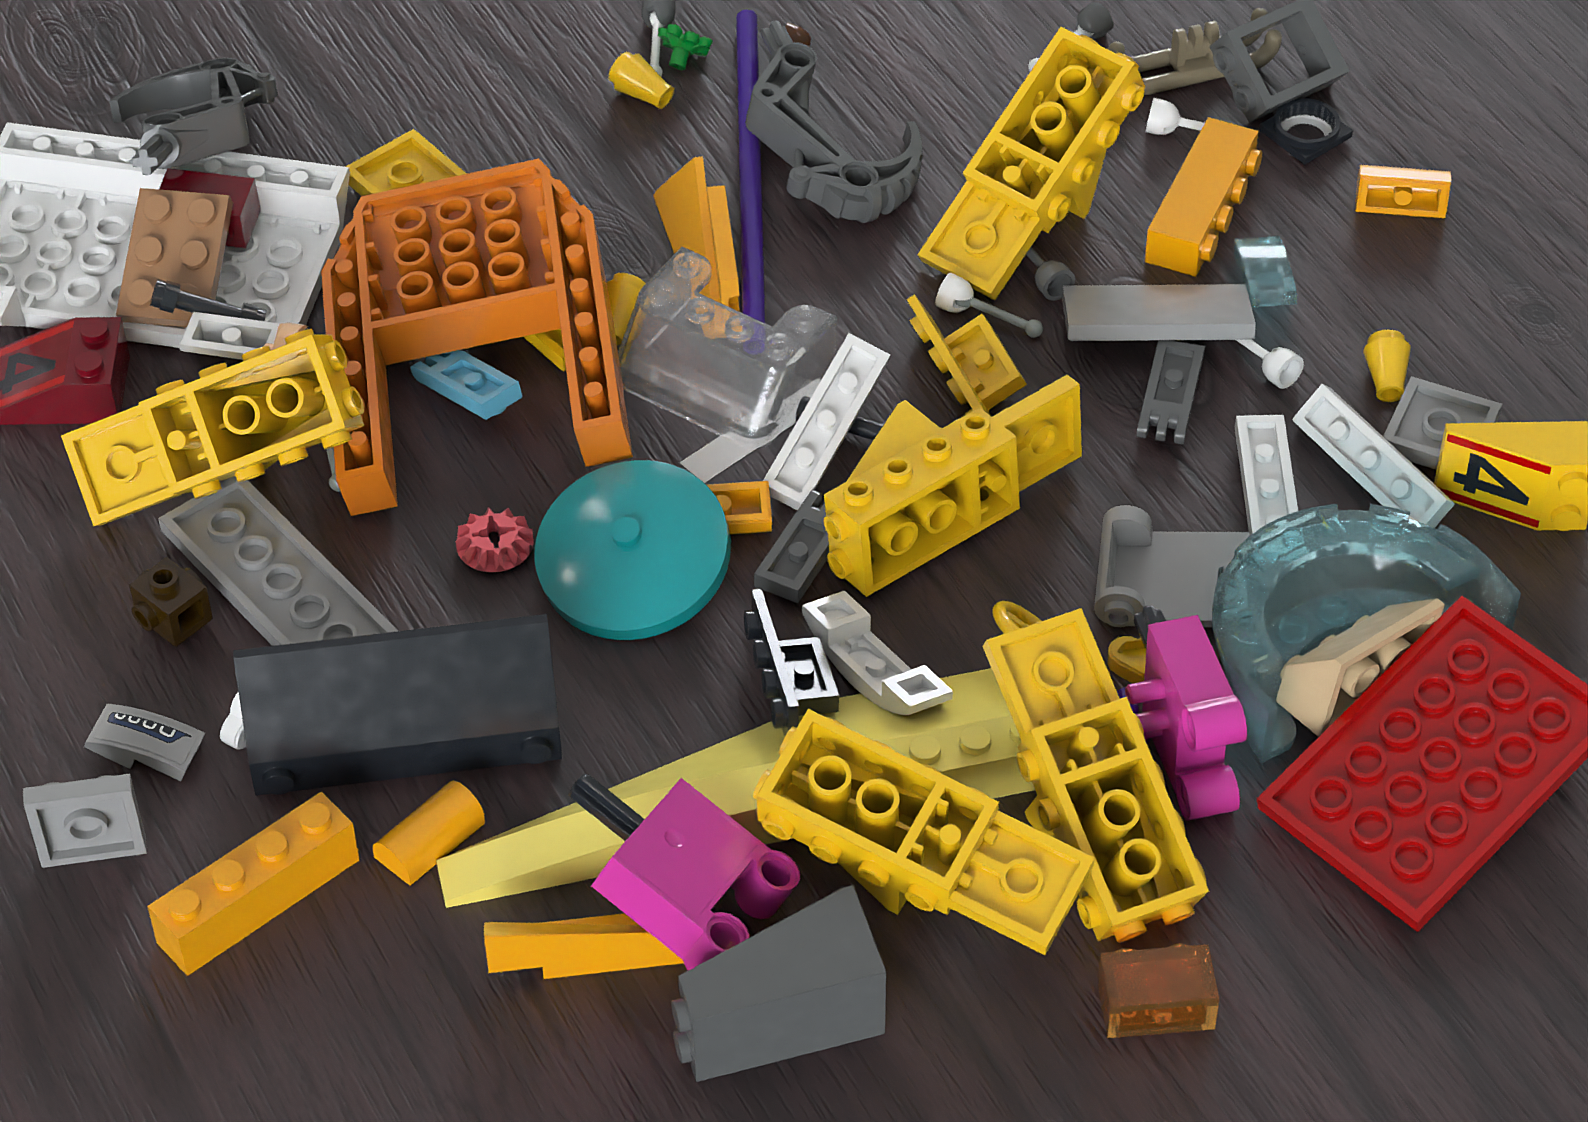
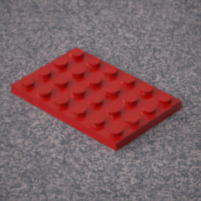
(1436, 763)

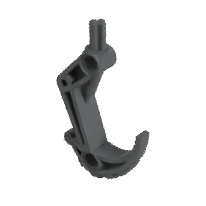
(209, 112)
(820, 166)

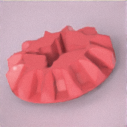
(479, 553)

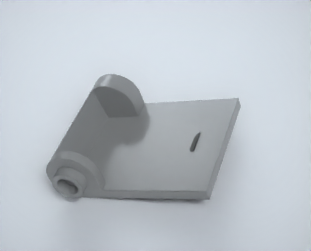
(1158, 568)

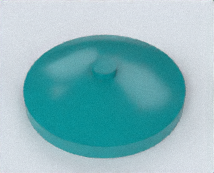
(632, 550)

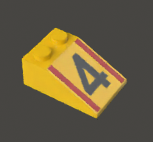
(1518, 471)

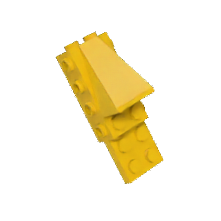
(1036, 161)
(217, 427)
(937, 486)
(1095, 778)
(917, 833)

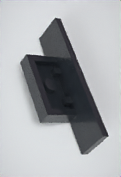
(792, 670)

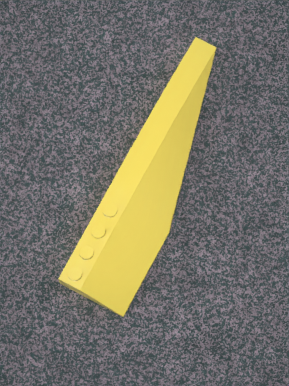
(960, 738)

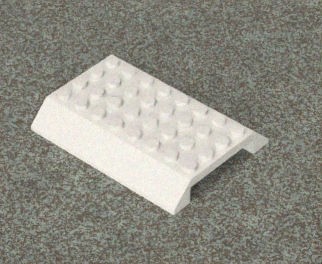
(71, 220)

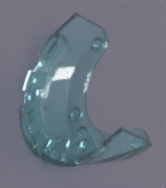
(1320, 576)

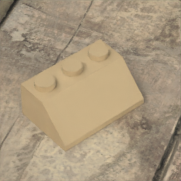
(1344, 666)

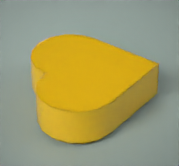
(1127, 658)

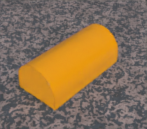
(1402, 191)
(745, 506)
(430, 832)

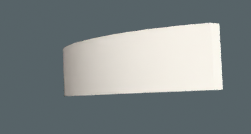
(867, 661)

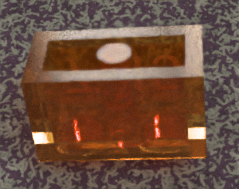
(1158, 990)

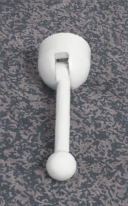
(1165, 118)
(1279, 366)

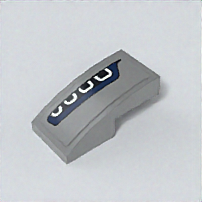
(144, 736)

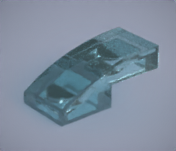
(1265, 271)

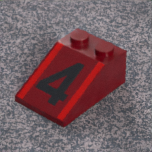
(65, 373)

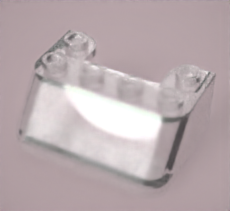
(719, 362)

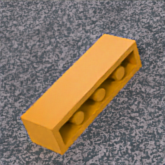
(1203, 197)
(253, 883)

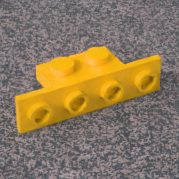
(974, 357)

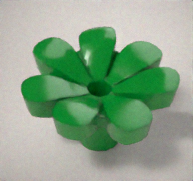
(683, 45)

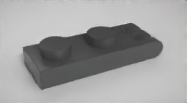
(1171, 389)
(796, 553)

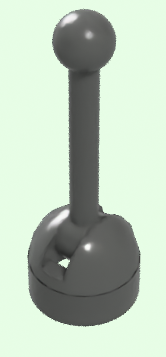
(1051, 276)

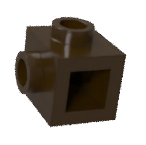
(170, 601)

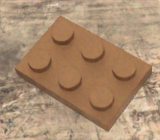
(174, 240)

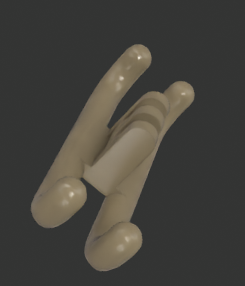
(1193, 57)

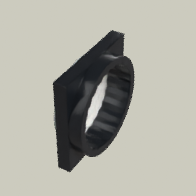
(1306, 112)

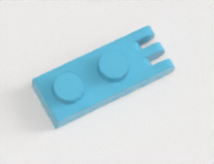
(468, 382)

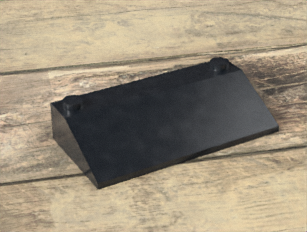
(398, 704)

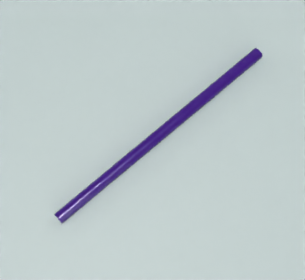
(749, 171)

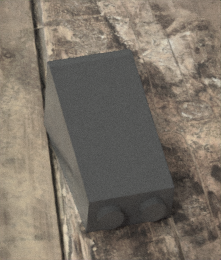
(783, 992)

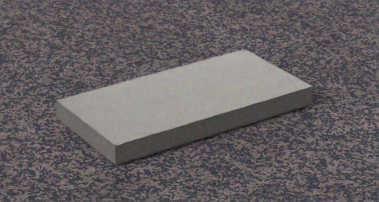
(1158, 312)

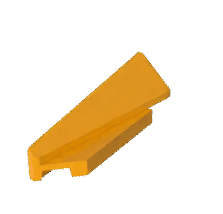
(700, 222)
(574, 946)

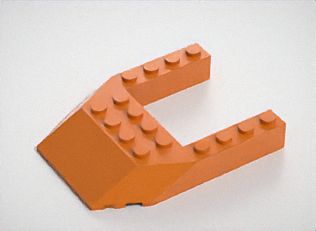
(463, 270)

